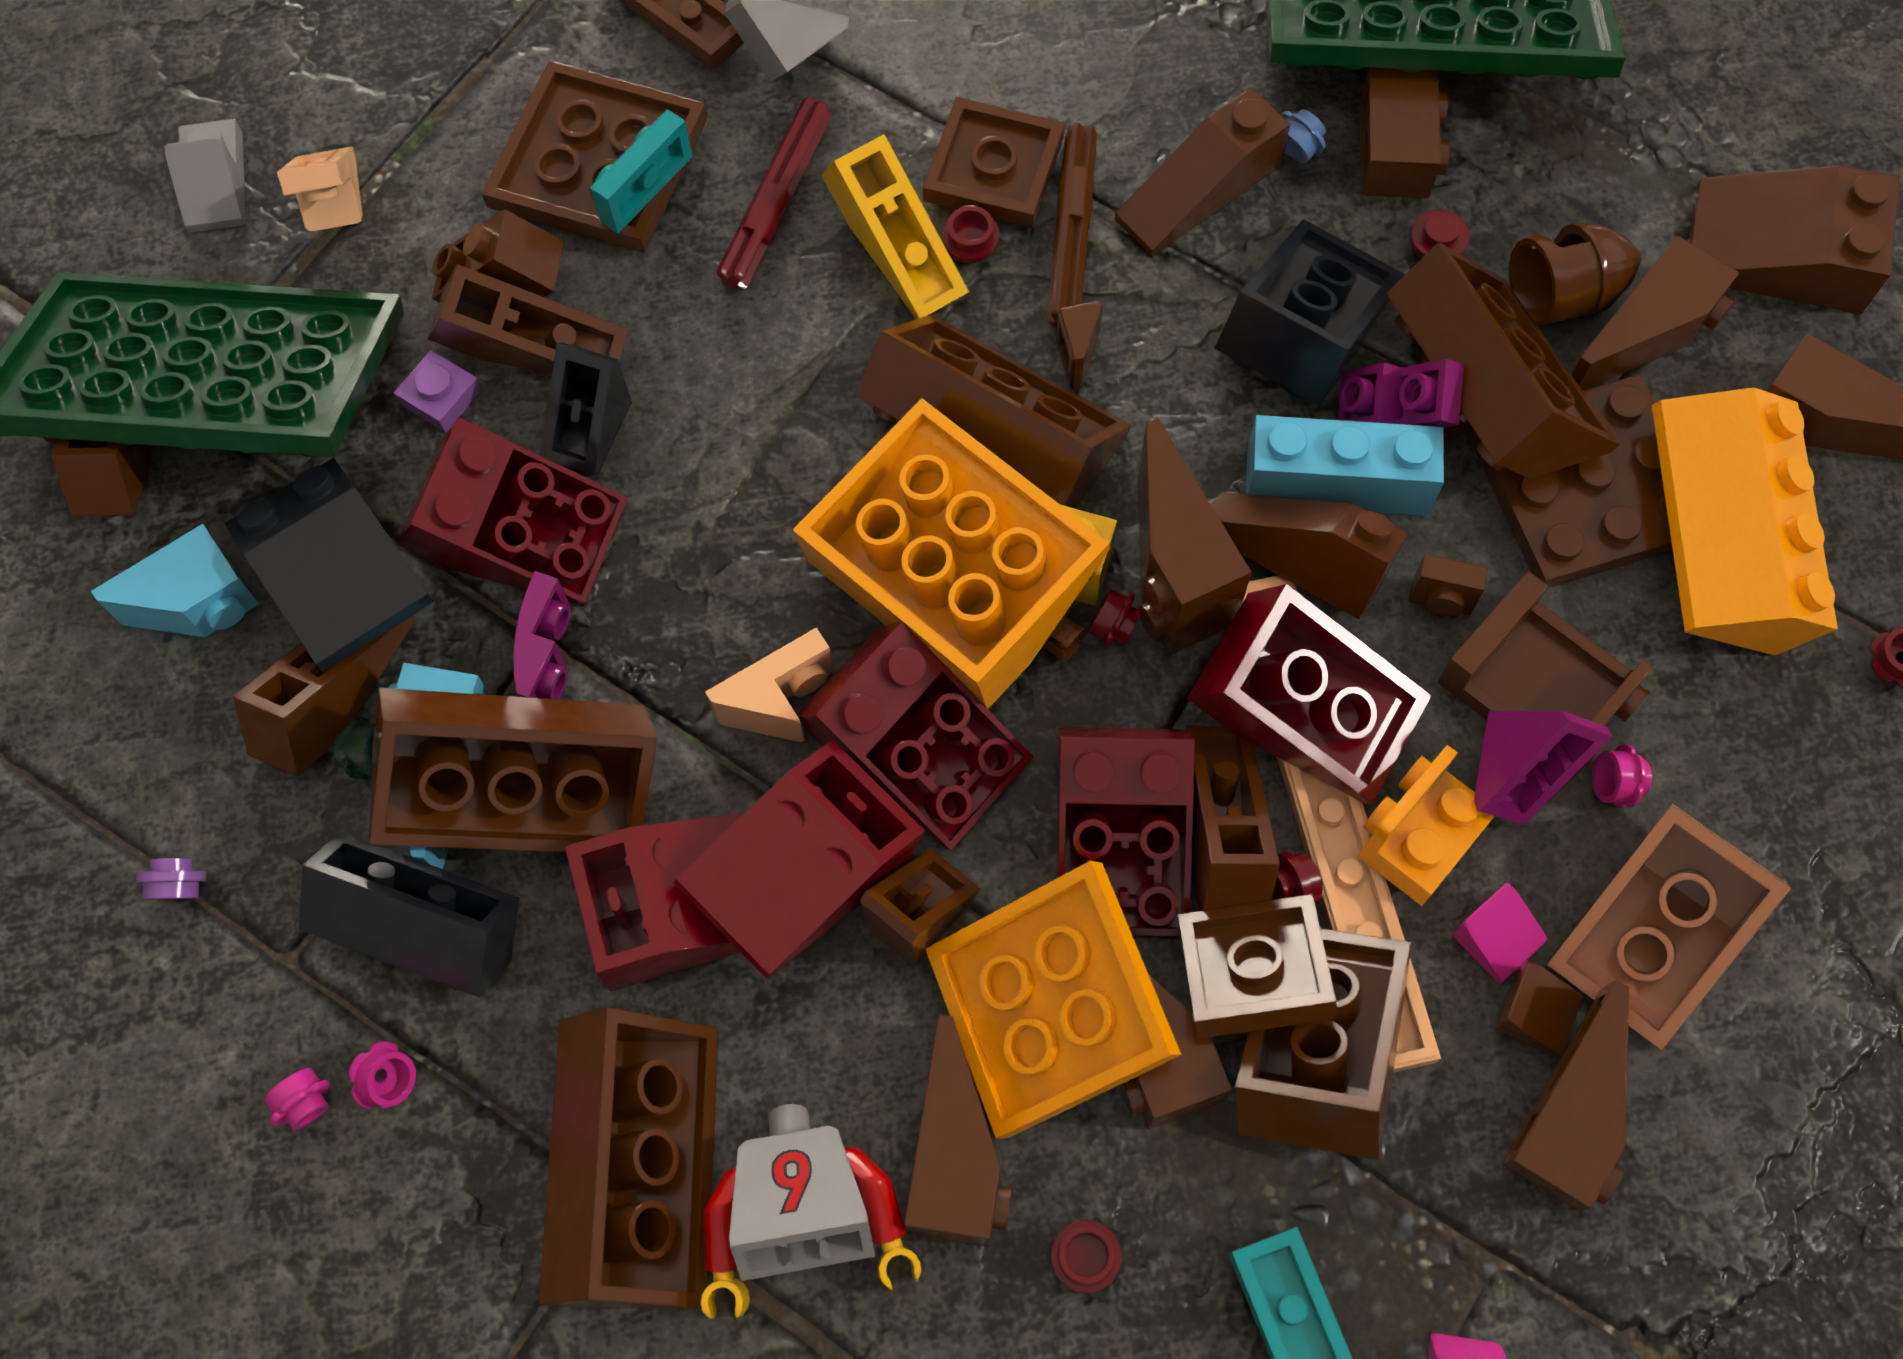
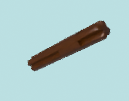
(1072, 220)

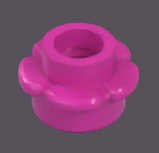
(1621, 776)
(395, 1082)
(298, 1099)

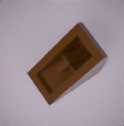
(917, 905)

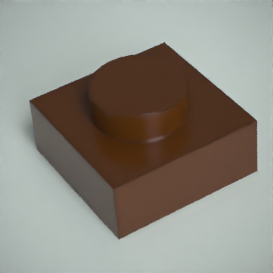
(1447, 585)

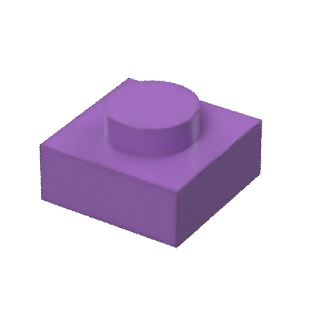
(438, 391)

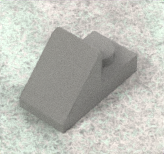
(209, 175)

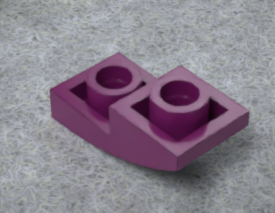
(1407, 395)
(536, 657)

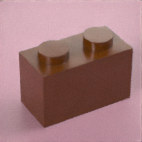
(1401, 133)

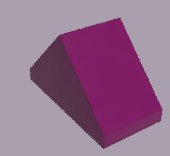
(1531, 758)

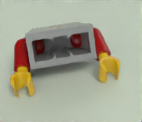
(798, 1207)

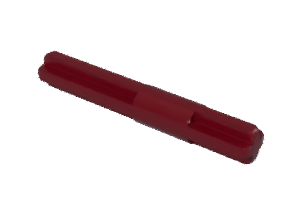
(774, 194)

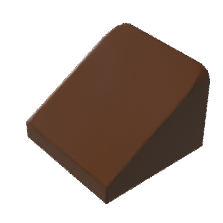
(1076, 339)
(1539, 1009)

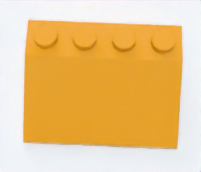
(952, 549)

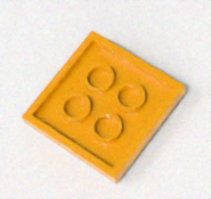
(1051, 1001)

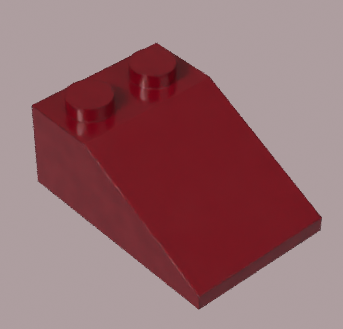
(1309, 693)

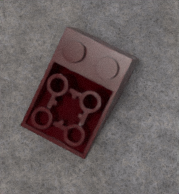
(510, 513)
(916, 732)
(1131, 808)
(800, 858)
(634, 911)

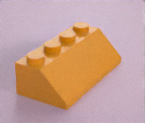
(1744, 520)

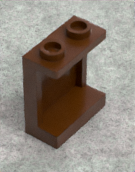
(1539, 662)

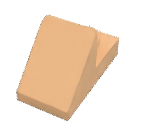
(324, 188)
(759, 694)

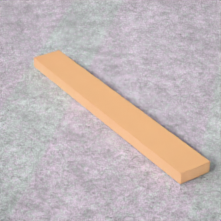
(1353, 892)

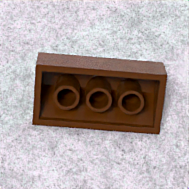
(1513, 381)
(1007, 407)
(506, 770)
(629, 1162)

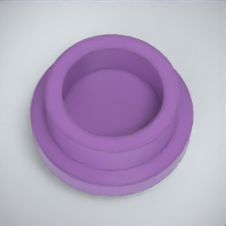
(170, 879)

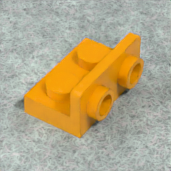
(1426, 831)

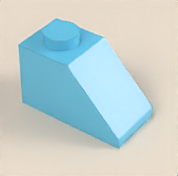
(180, 589)

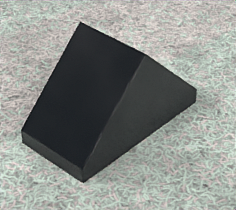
(583, 408)

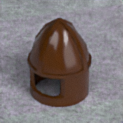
(1575, 274)

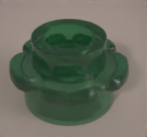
(354, 748)

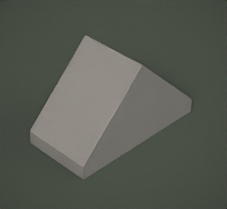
(782, 31)

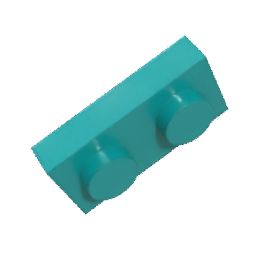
(641, 171)
(1288, 1299)

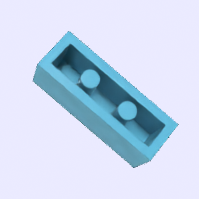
(1347, 462)

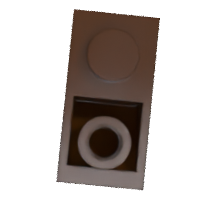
(505, 250)

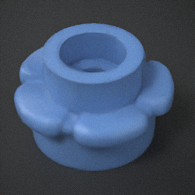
(1304, 135)

